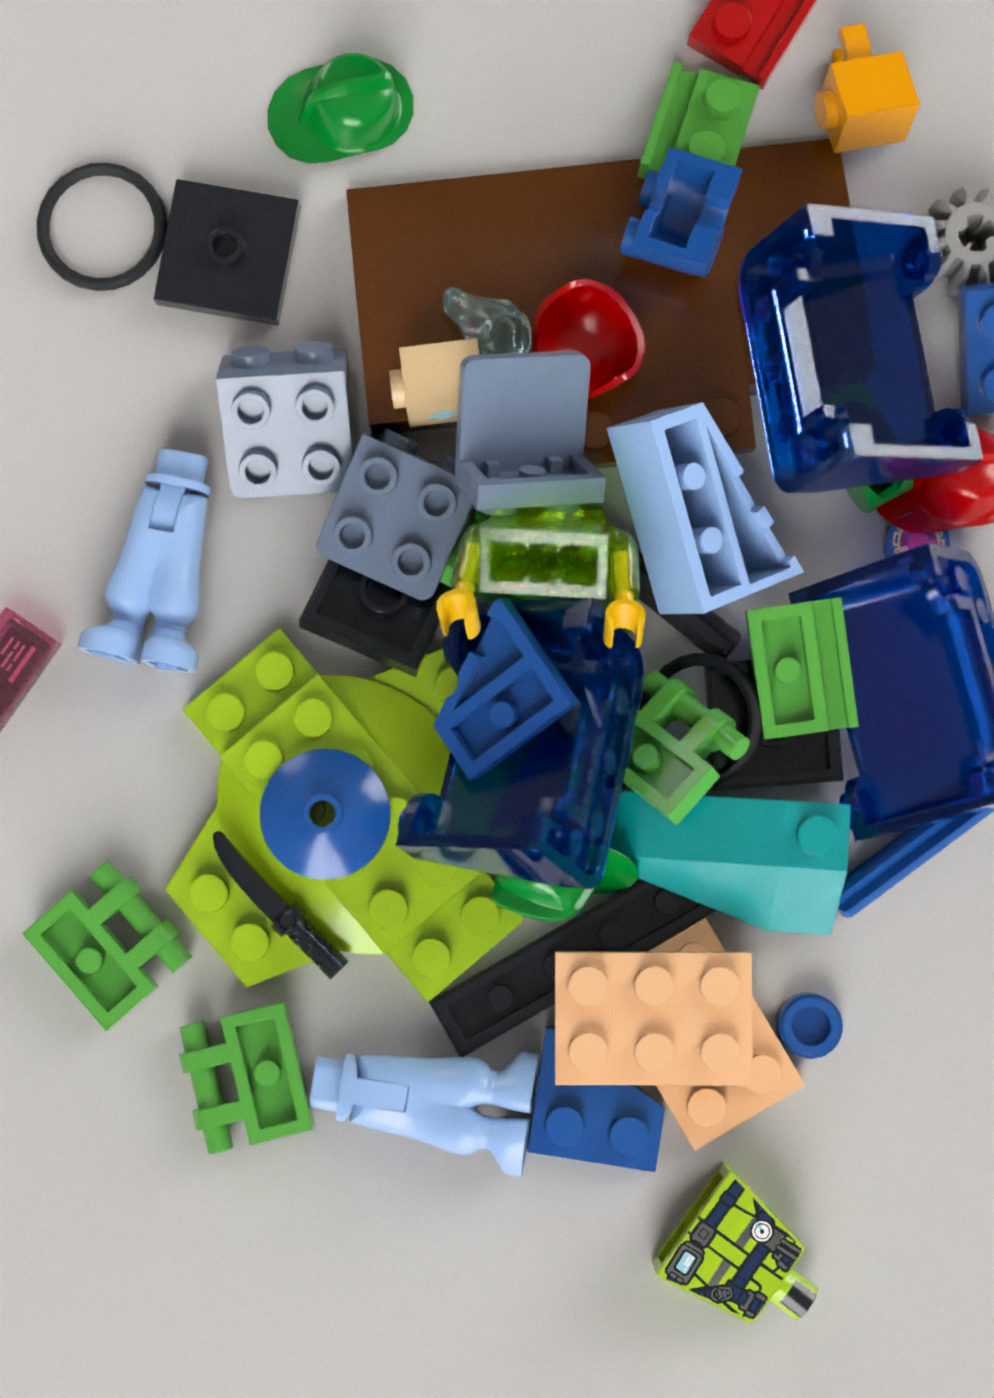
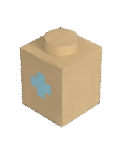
(430, 380)

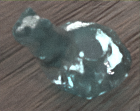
(494, 322)

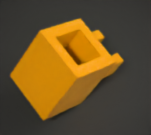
(865, 96)

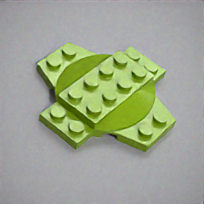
(416, 911)

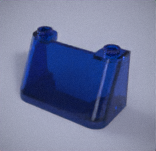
(845, 353)
(920, 686)
(556, 798)

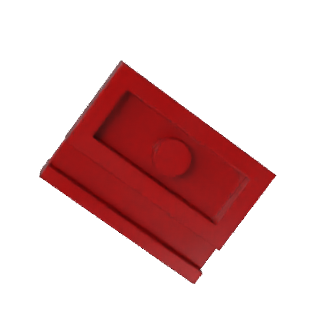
(749, 34)

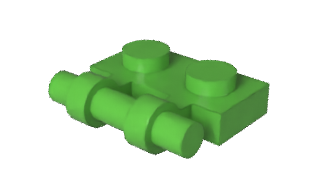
(671, 771)
(93, 959)
(265, 1073)

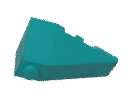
(745, 857)

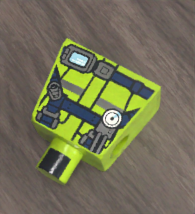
(735, 1252)

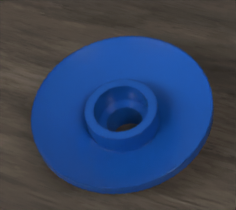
(359, 819)

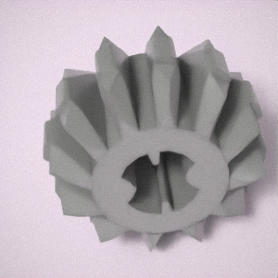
(970, 219)

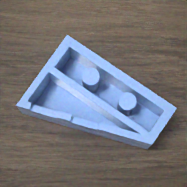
(693, 513)

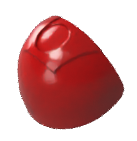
(596, 323)

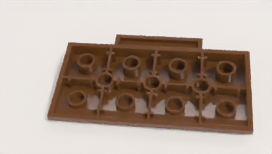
(546, 227)

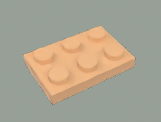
(653, 1018)
(714, 1110)

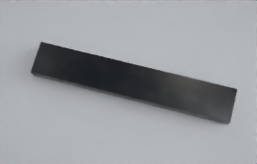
(525, 979)

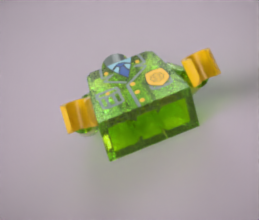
(547, 556)

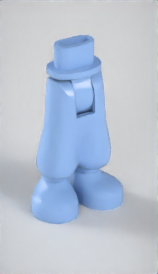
(158, 570)
(433, 1100)

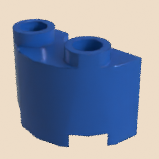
(682, 213)

